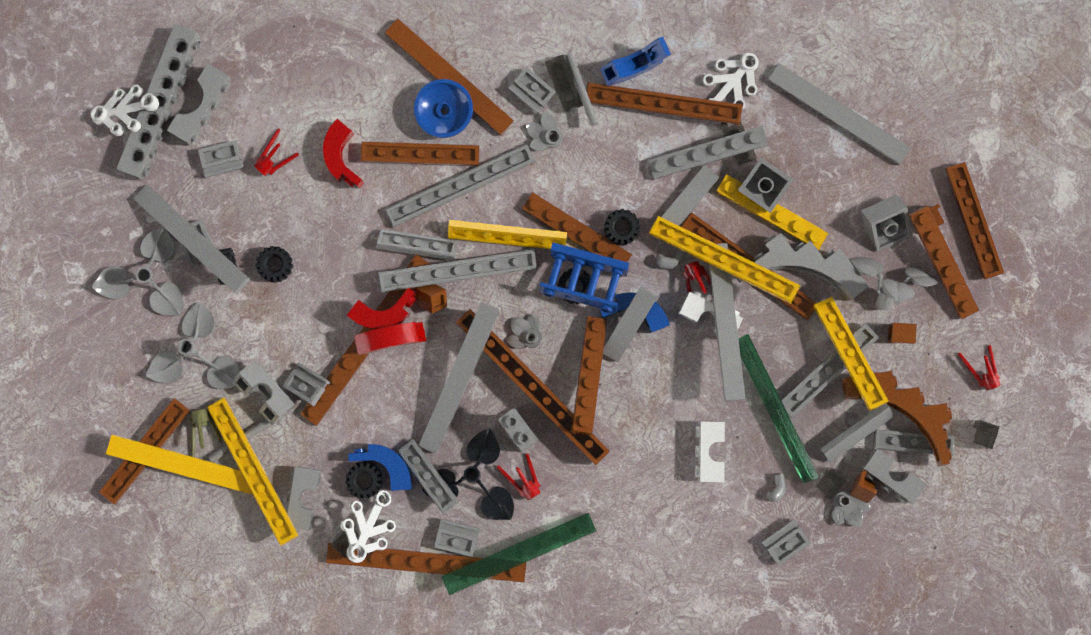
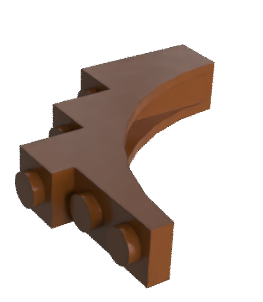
(910, 403)

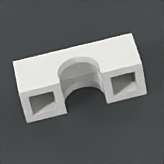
(695, 305)
(708, 434)

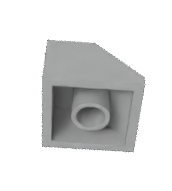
(766, 185)
(887, 222)

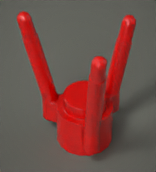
(265, 164)
(695, 271)
(991, 378)
(529, 488)

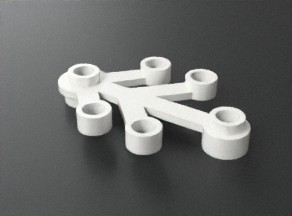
(734, 80)
(102, 114)
(366, 528)

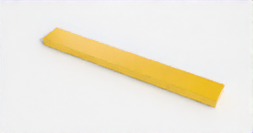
(724, 259)
(177, 463)
(252, 471)

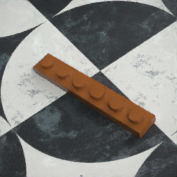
(420, 153)
(974, 220)
(575, 229)
(943, 262)
(589, 375)
(155, 436)

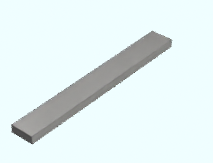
(839, 114)
(460, 185)
(192, 239)
(457, 270)
(727, 334)
(459, 377)

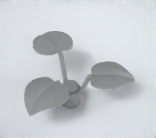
(892, 289)
(168, 298)
(196, 323)

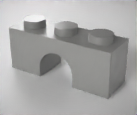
(255, 379)
(302, 480)
(906, 488)

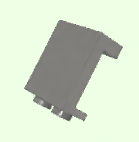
(518, 429)

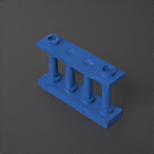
(579, 259)

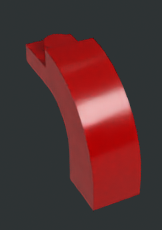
(333, 146)
(379, 319)
(390, 337)

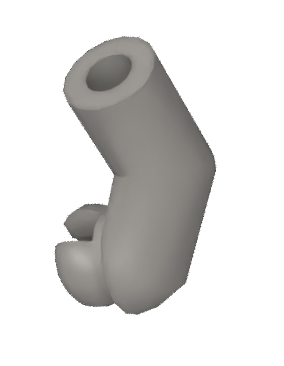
(667, 262)
(779, 490)

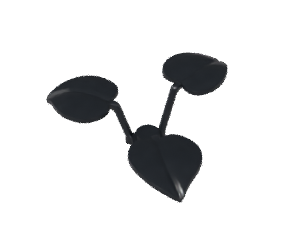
(483, 449)

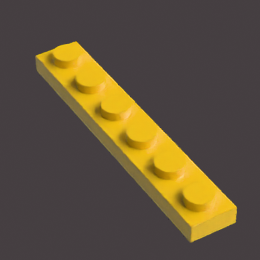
(779, 217)
(505, 234)
(850, 353)

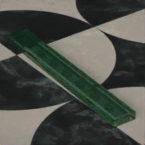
(776, 410)
(518, 554)

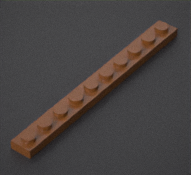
(351, 361)
(419, 562)

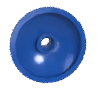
(441, 95)

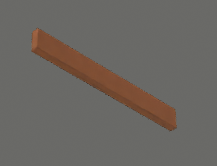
(441, 69)
(664, 103)
(801, 303)

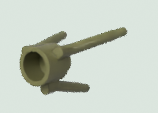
(199, 420)

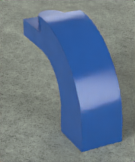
(635, 64)
(655, 319)
(398, 470)

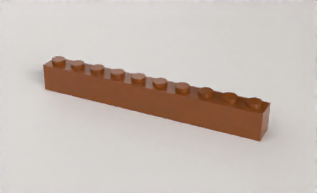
(537, 391)

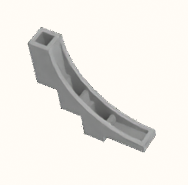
(834, 268)

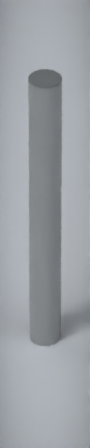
(581, 89)
(250, 433)

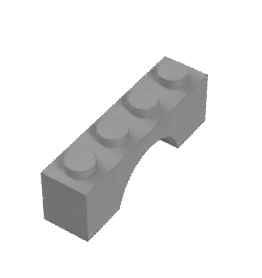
(188, 126)

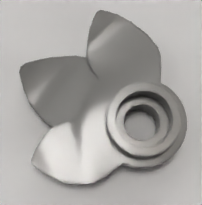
(542, 131)
(522, 330)
(851, 511)

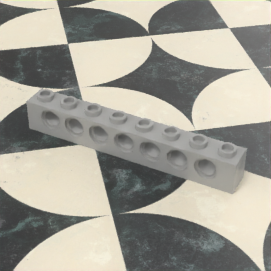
(163, 73)

